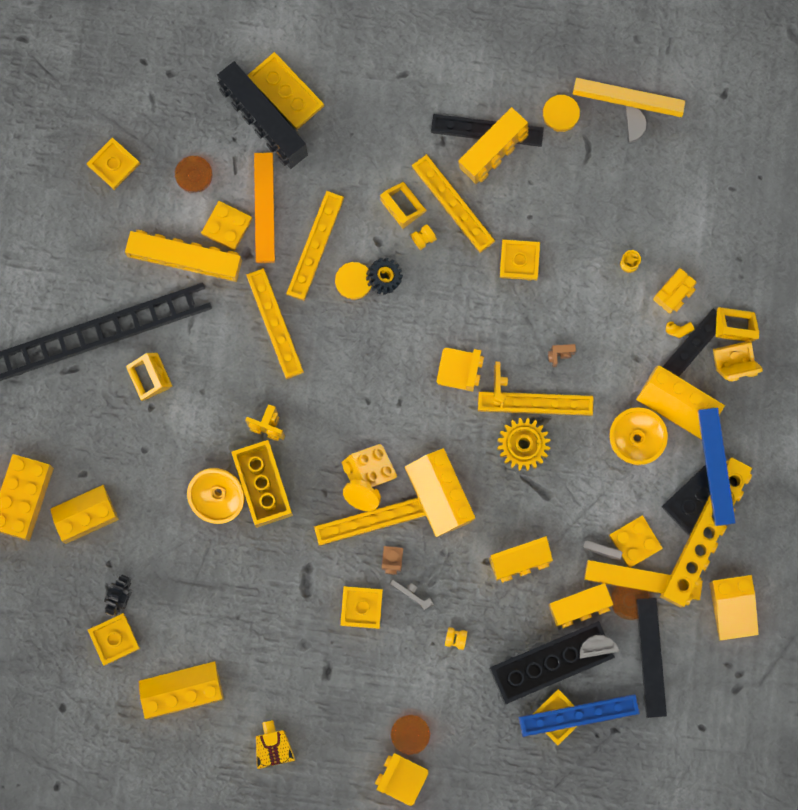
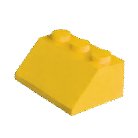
(83, 514)
(521, 559)

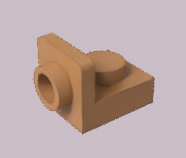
(563, 351)
(392, 560)

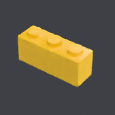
(581, 605)

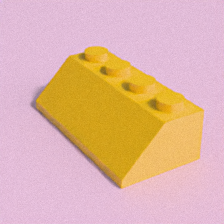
(676, 400)
(440, 492)
(180, 690)

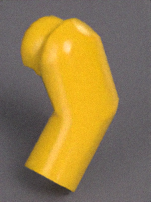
(677, 331)

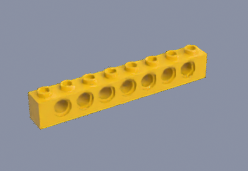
(671, 591)

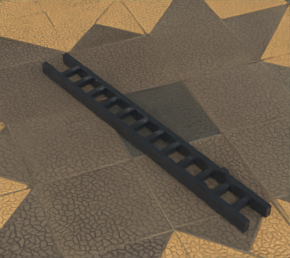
(102, 341)

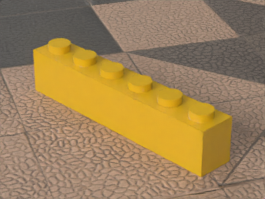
(183, 256)

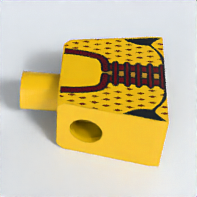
(272, 747)

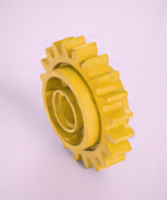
(526, 432)

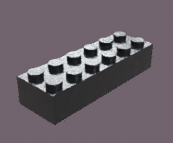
(262, 115)
(546, 664)

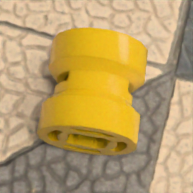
(423, 237)
(630, 257)
(460, 638)

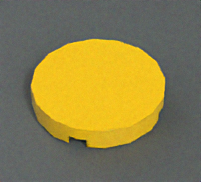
(561, 113)
(351, 281)
(361, 495)

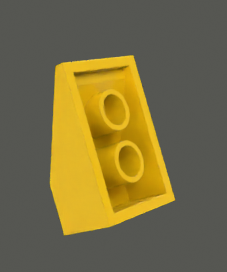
(734, 607)

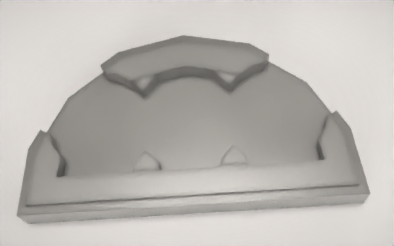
(635, 123)
(603, 550)
(597, 646)

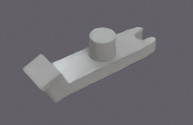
(409, 592)

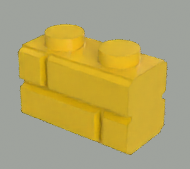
(675, 290)

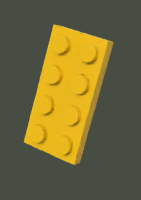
(285, 91)

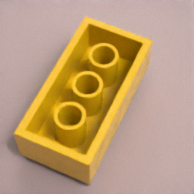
(494, 146)
(262, 483)
(23, 496)

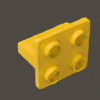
(267, 425)

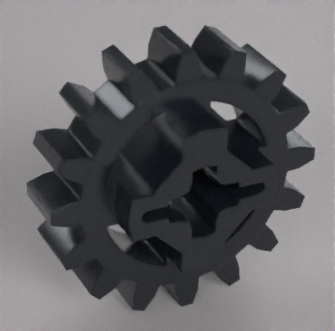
(118, 595)

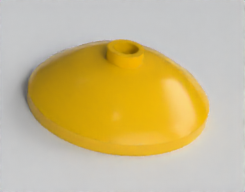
(643, 424)
(210, 504)

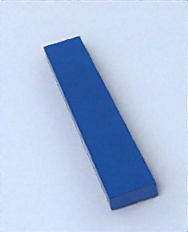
(716, 467)
(578, 715)

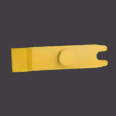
(498, 382)

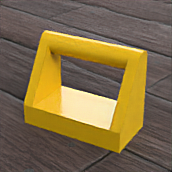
(395, 211)
(725, 332)
(157, 374)

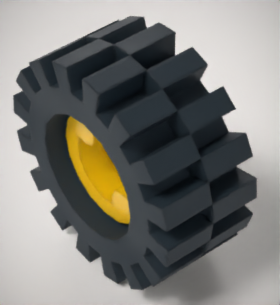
(384, 285)

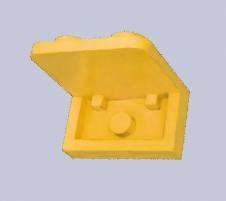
(736, 361)
(459, 369)
(370, 466)
(401, 779)

